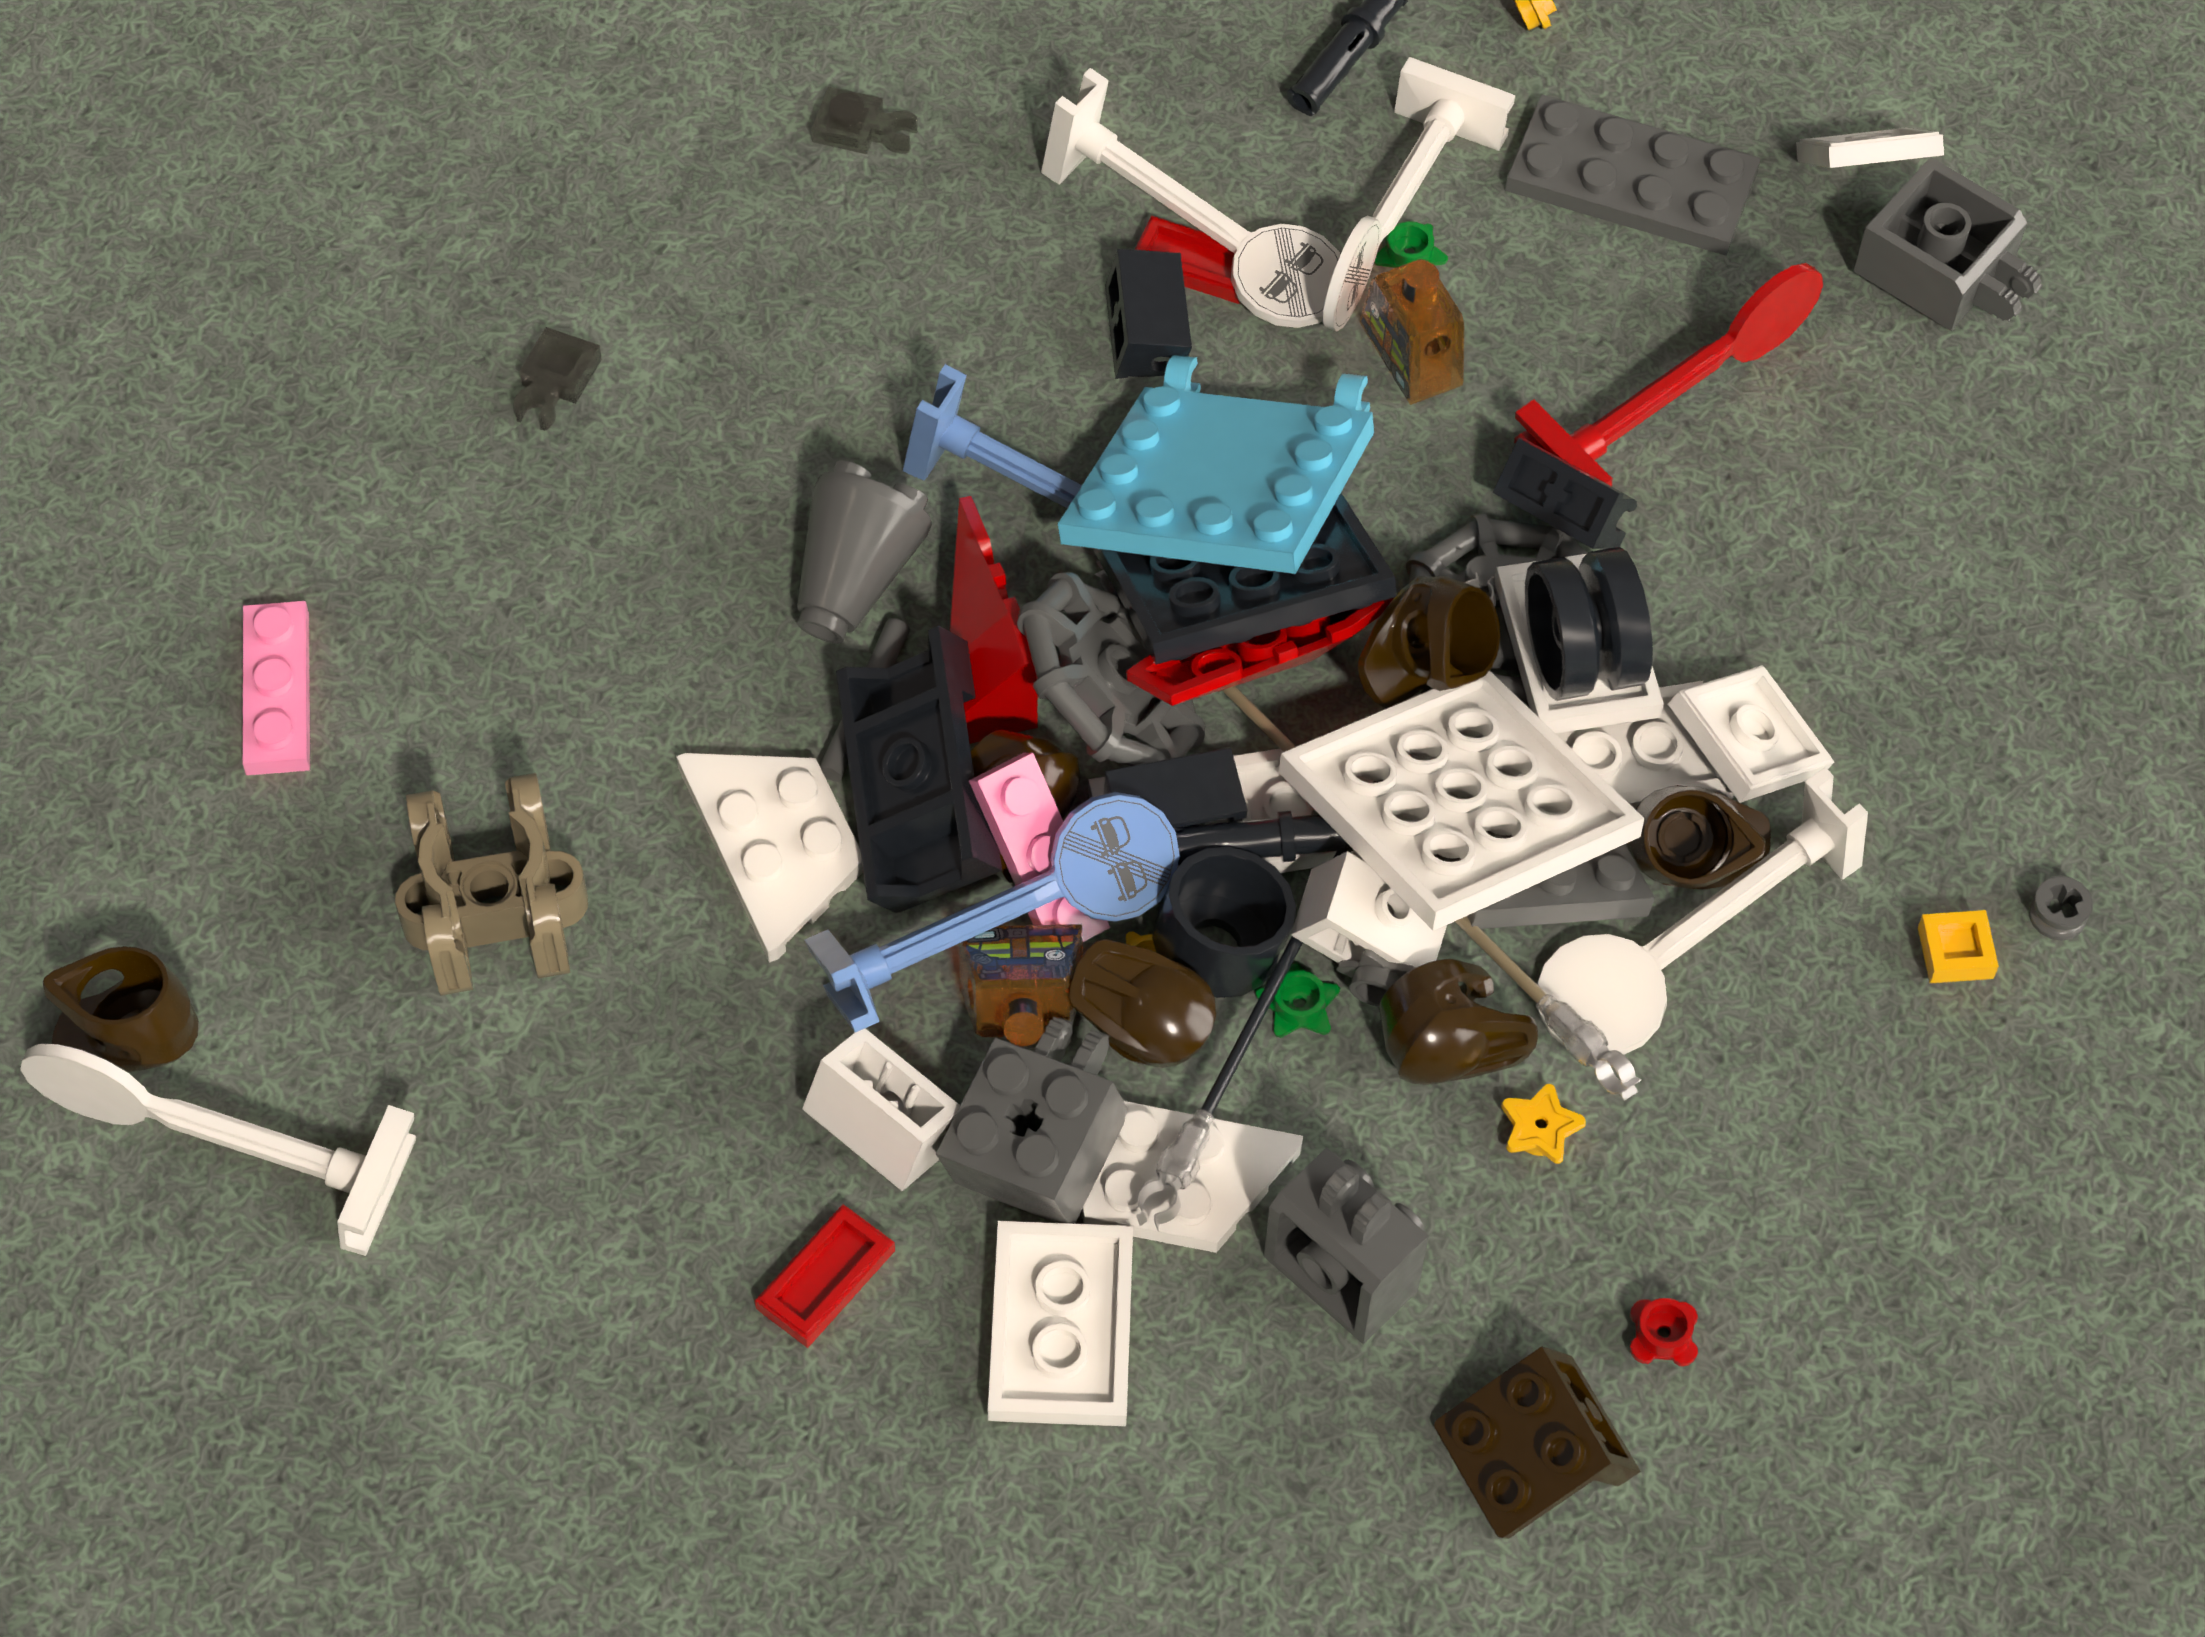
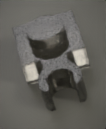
(856, 120)
(554, 371)

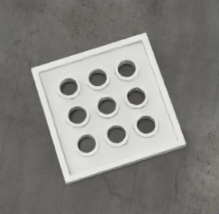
(1489, 866)

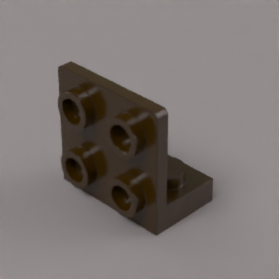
(1533, 1441)

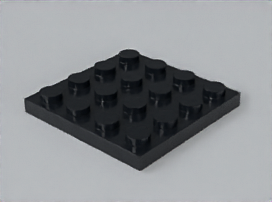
(1202, 605)

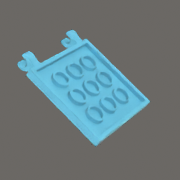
(1220, 475)

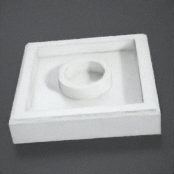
(1869, 147)
(1750, 733)

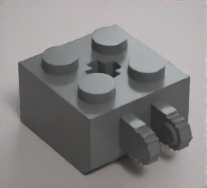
(1948, 248)
(1035, 1125)
(1346, 1244)

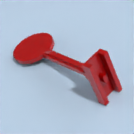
(1759, 327)

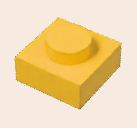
(1957, 946)

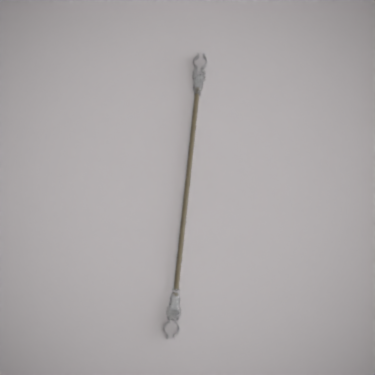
(1580, 1036)

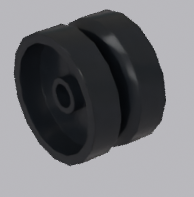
(1588, 623)

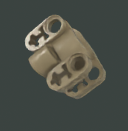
(453, 890)

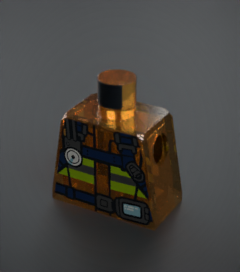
(1411, 312)
(1019, 979)

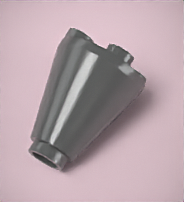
(855, 547)

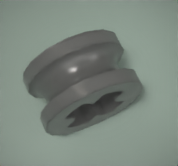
(2066, 891)

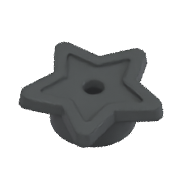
(1372, 976)

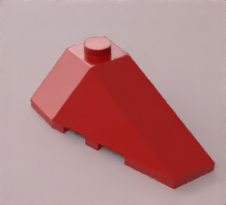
(988, 622)
(1246, 661)

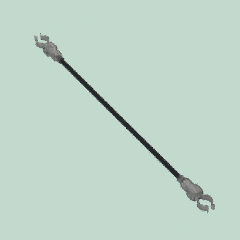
(1181, 1159)

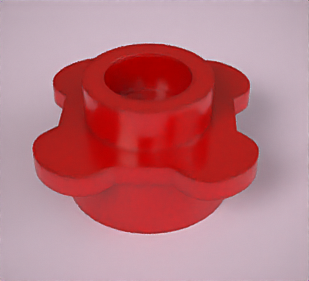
(1668, 1314)

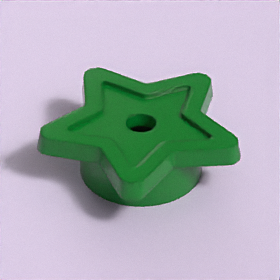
(1413, 236)
(1315, 994)

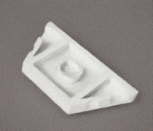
(775, 837)
(1231, 1180)

